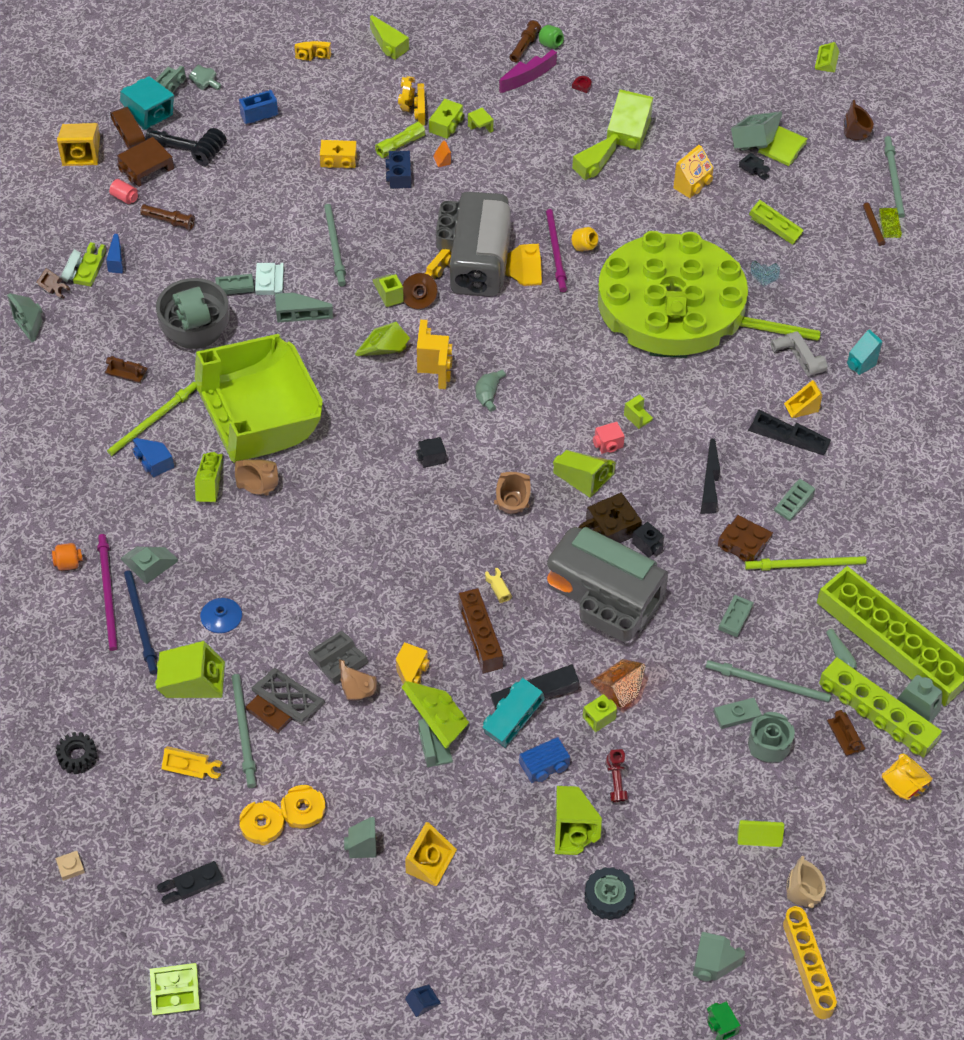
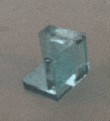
(765, 274)

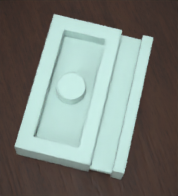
(269, 278)

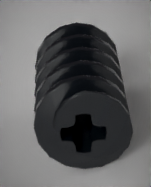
(208, 146)

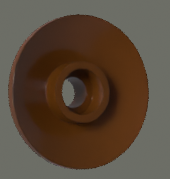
(413, 285)

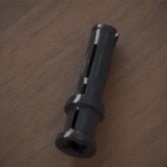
(169, 140)

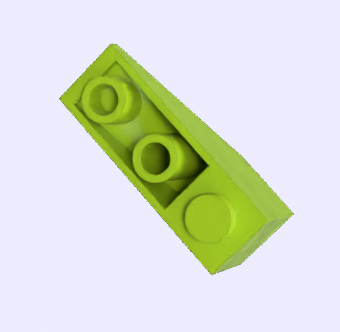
(208, 477)

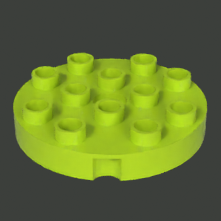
(636, 284)

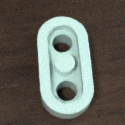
(74, 260)

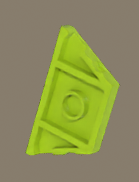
(437, 710)

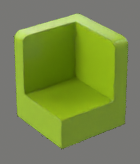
(480, 118)
(635, 413)

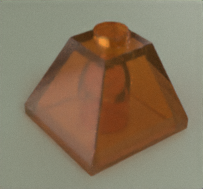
(621, 682)

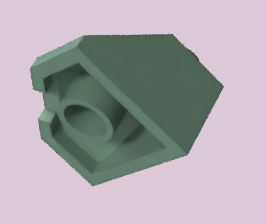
(26, 314)
(149, 561)
(716, 957)

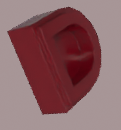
(582, 84)

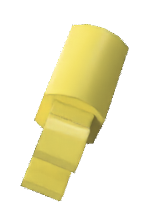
(498, 586)

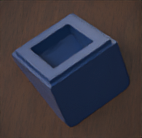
(422, 1000)

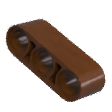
(127, 127)

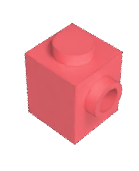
(608, 438)

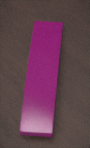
(525, 73)

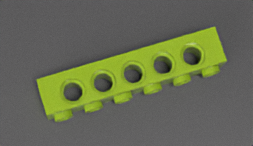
(892, 708)

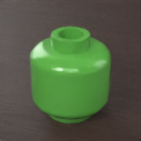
(551, 36)

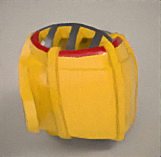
(907, 778)

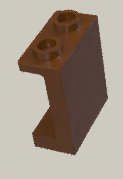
(144, 160)

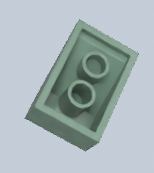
(756, 130)

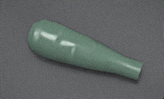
(841, 650)

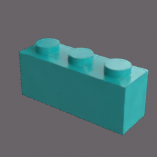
(513, 712)

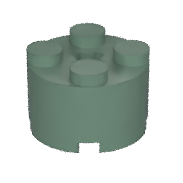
(191, 308)
(771, 737)

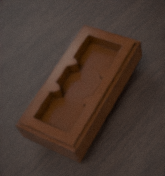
(268, 714)

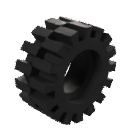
(76, 742)

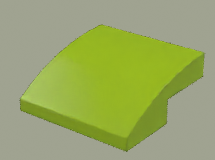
(784, 146)
(174, 989)

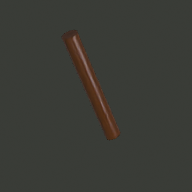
(874, 225)

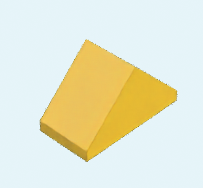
(805, 401)

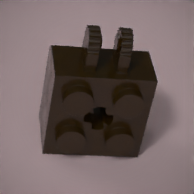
(613, 518)

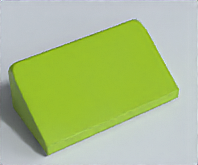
(827, 57)
(760, 833)

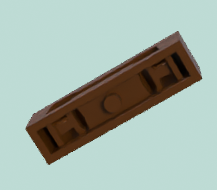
(480, 630)

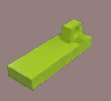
(776, 222)

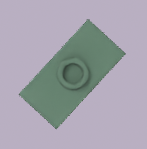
(236, 283)
(735, 616)
(737, 713)

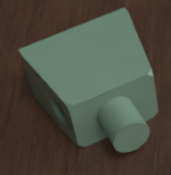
(922, 697)

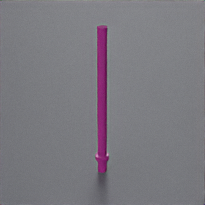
(103, 548)

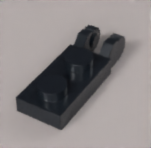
(191, 883)

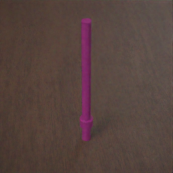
(560, 274)

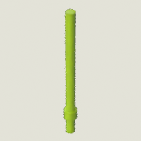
(180, 396)
(766, 564)

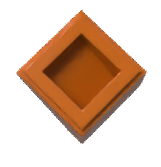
(442, 155)

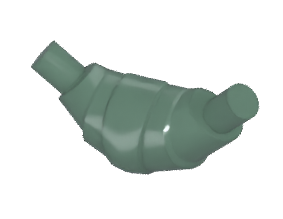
(486, 388)

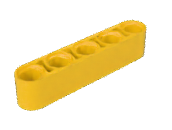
(808, 972)

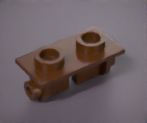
(126, 370)
(845, 733)

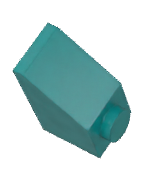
(865, 353)

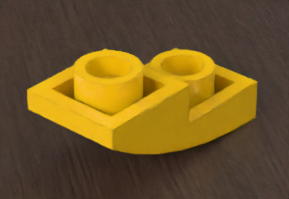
(312, 49)

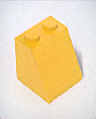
(79, 144)

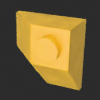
(525, 265)

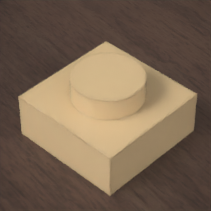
(70, 865)

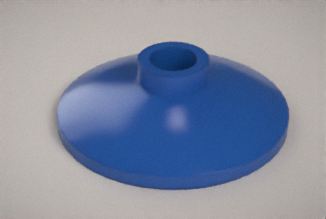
(224, 621)

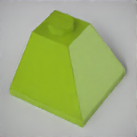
(384, 340)

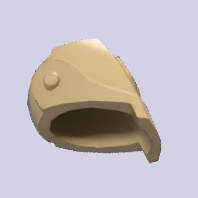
(805, 884)

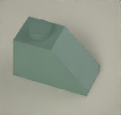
(361, 839)

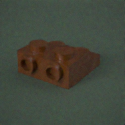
(744, 539)

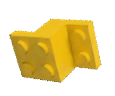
(434, 354)

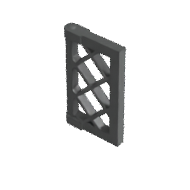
(289, 708)

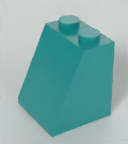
(148, 102)

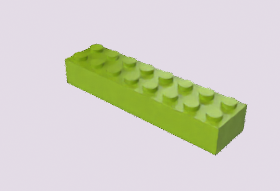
(892, 632)

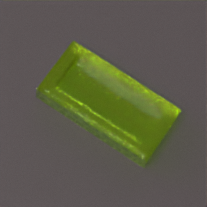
(890, 223)

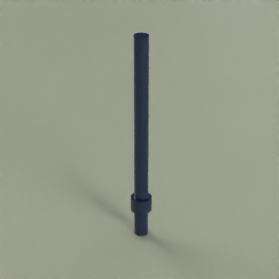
(149, 653)

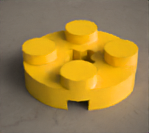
(407, 97)
(303, 818)
(261, 834)

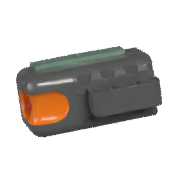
(608, 580)

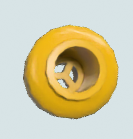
(584, 239)

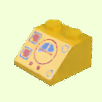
(693, 172)

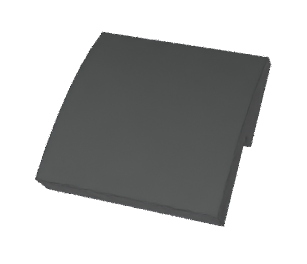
(337, 647)

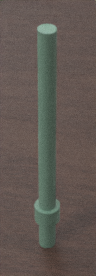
(889, 153)
(339, 269)
(728, 670)
(248, 765)

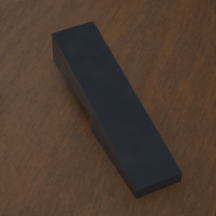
(796, 435)
(712, 473)
(551, 684)

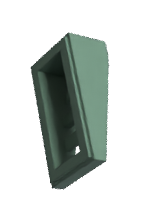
(802, 490)

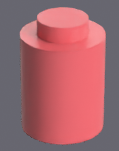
(123, 191)

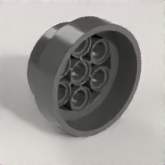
(200, 336)

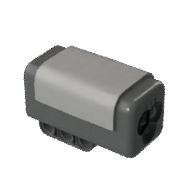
(478, 238)

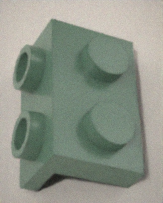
(171, 78)

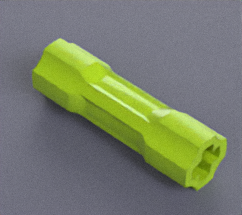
(411, 133)

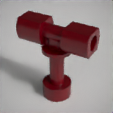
(613, 763)

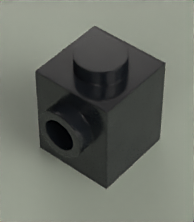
(431, 452)
(648, 539)

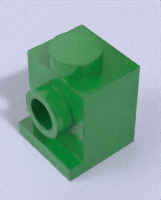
(722, 1021)

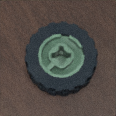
(609, 893)

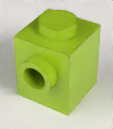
(675, 303)
(599, 712)

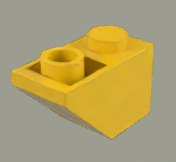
(411, 663)

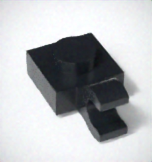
(754, 164)

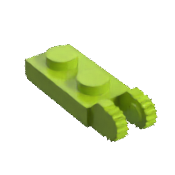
(89, 265)

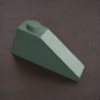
(298, 307)

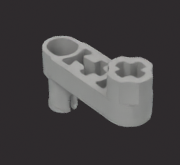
(795, 342)

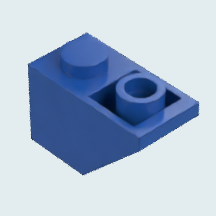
(154, 456)

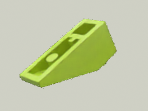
(389, 39)
(592, 160)

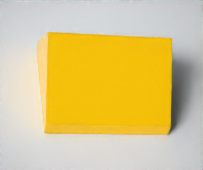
(429, 855)

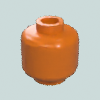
(66, 556)

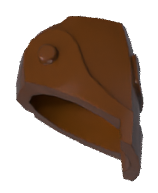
(857, 123)

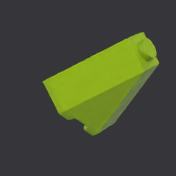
(583, 471)
(575, 821)

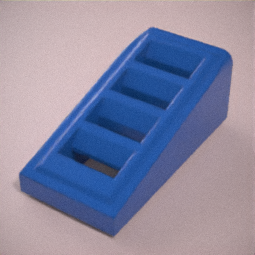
(114, 257)

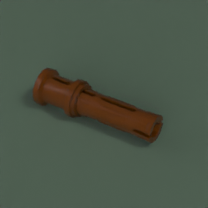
(528, 36)
(175, 218)

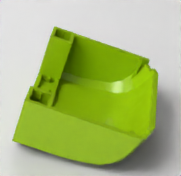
(258, 396)

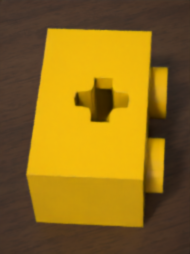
(338, 154)

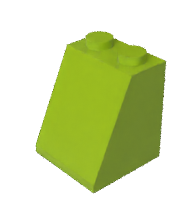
(630, 119)
(190, 672)

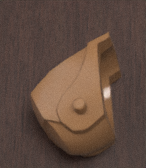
(256, 475)
(513, 492)
(356, 684)

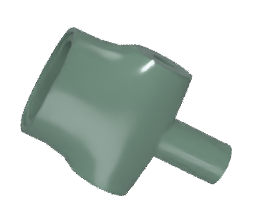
(203, 77)

